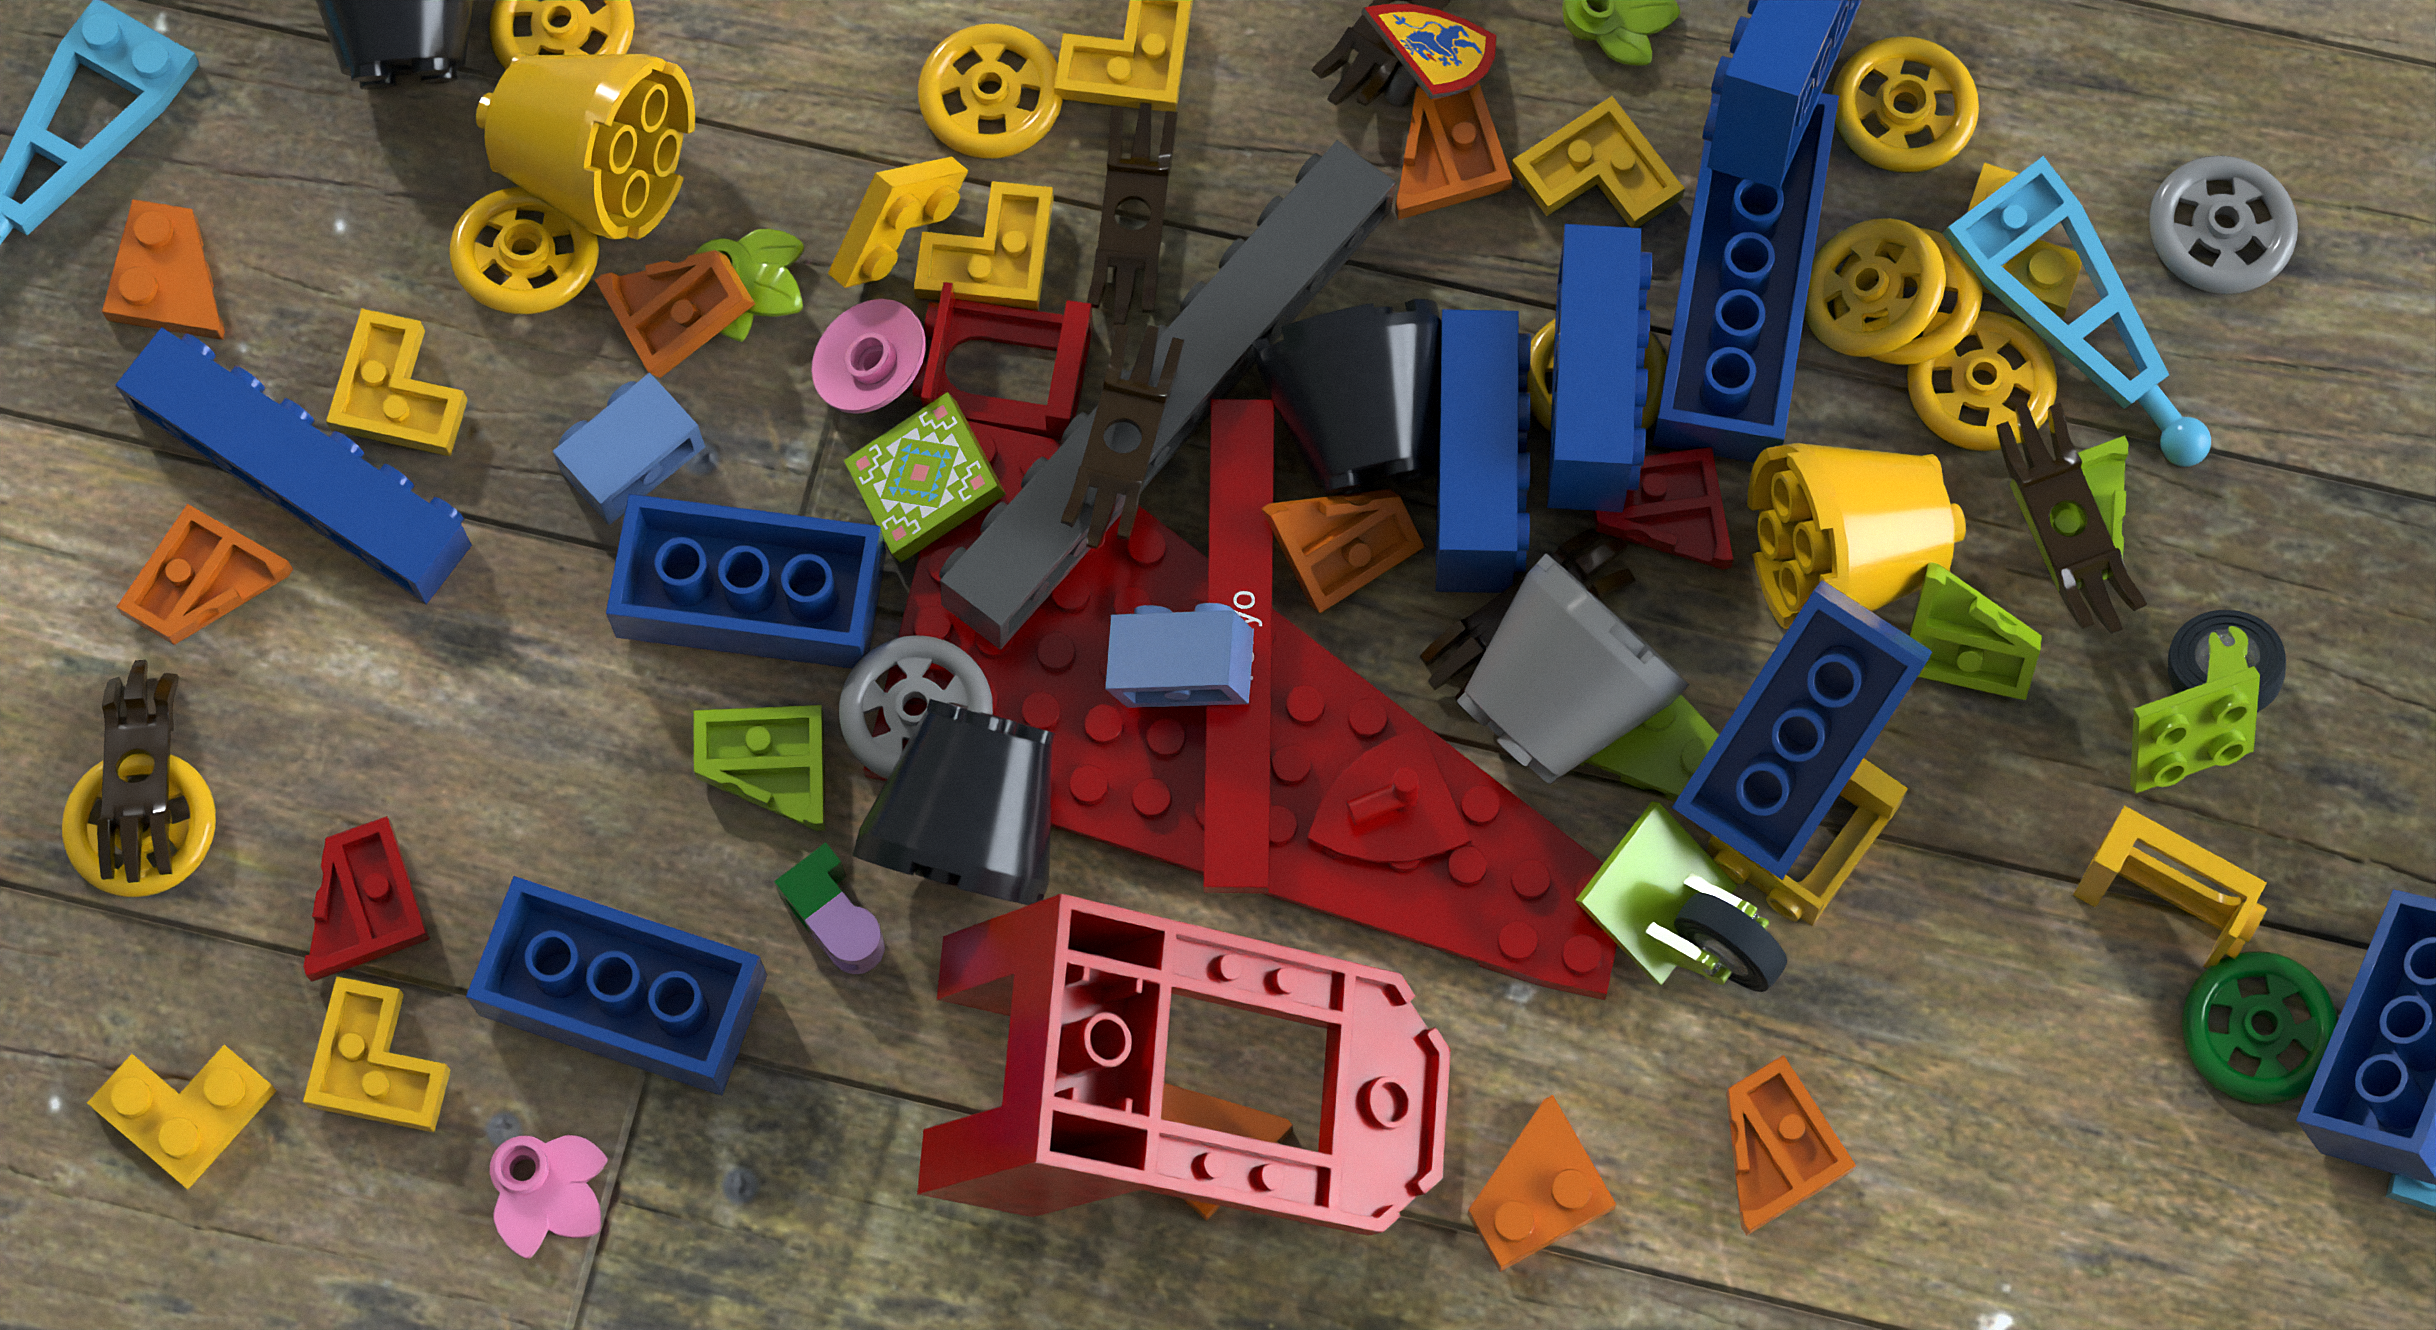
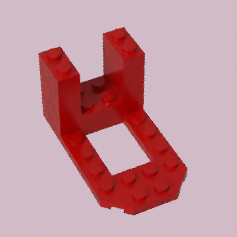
(1089, 1061)

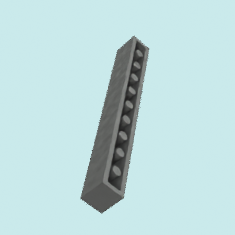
(1252, 296)

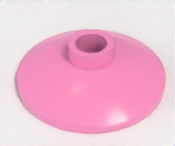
(868, 356)

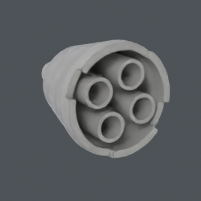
(1565, 675)

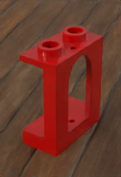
(959, 320)

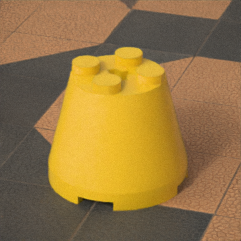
(592, 136)
(1849, 520)

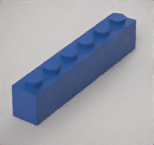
(295, 464)

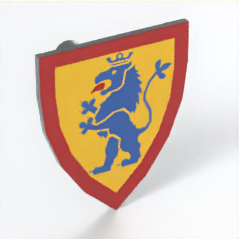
(1435, 50)

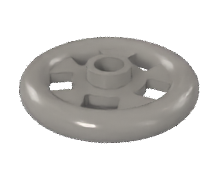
(2229, 271)
(913, 657)

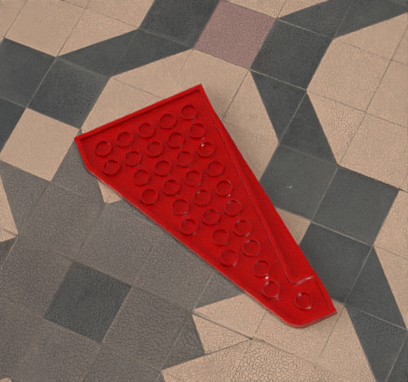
(1141, 770)

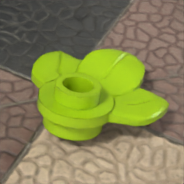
(1620, 25)
(762, 266)

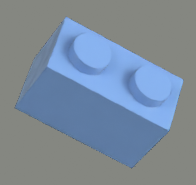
(628, 446)
(1180, 657)

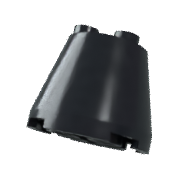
(398, 38)
(1360, 393)
(967, 806)

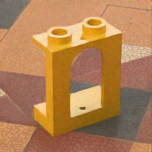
(1877, 801)
(2232, 915)

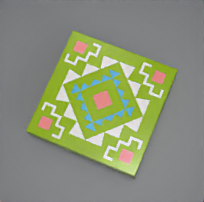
(924, 477)

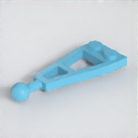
(119, 51)
(2013, 221)

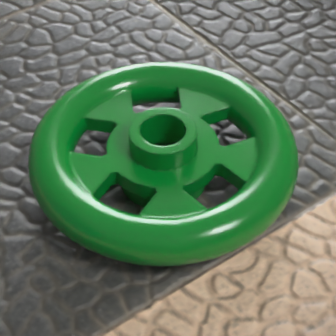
(2212, 1050)

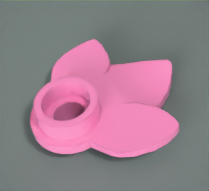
(553, 1197)

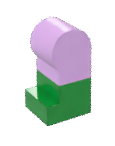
(841, 930)

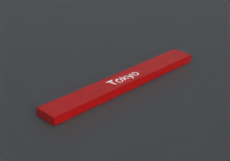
(1240, 578)

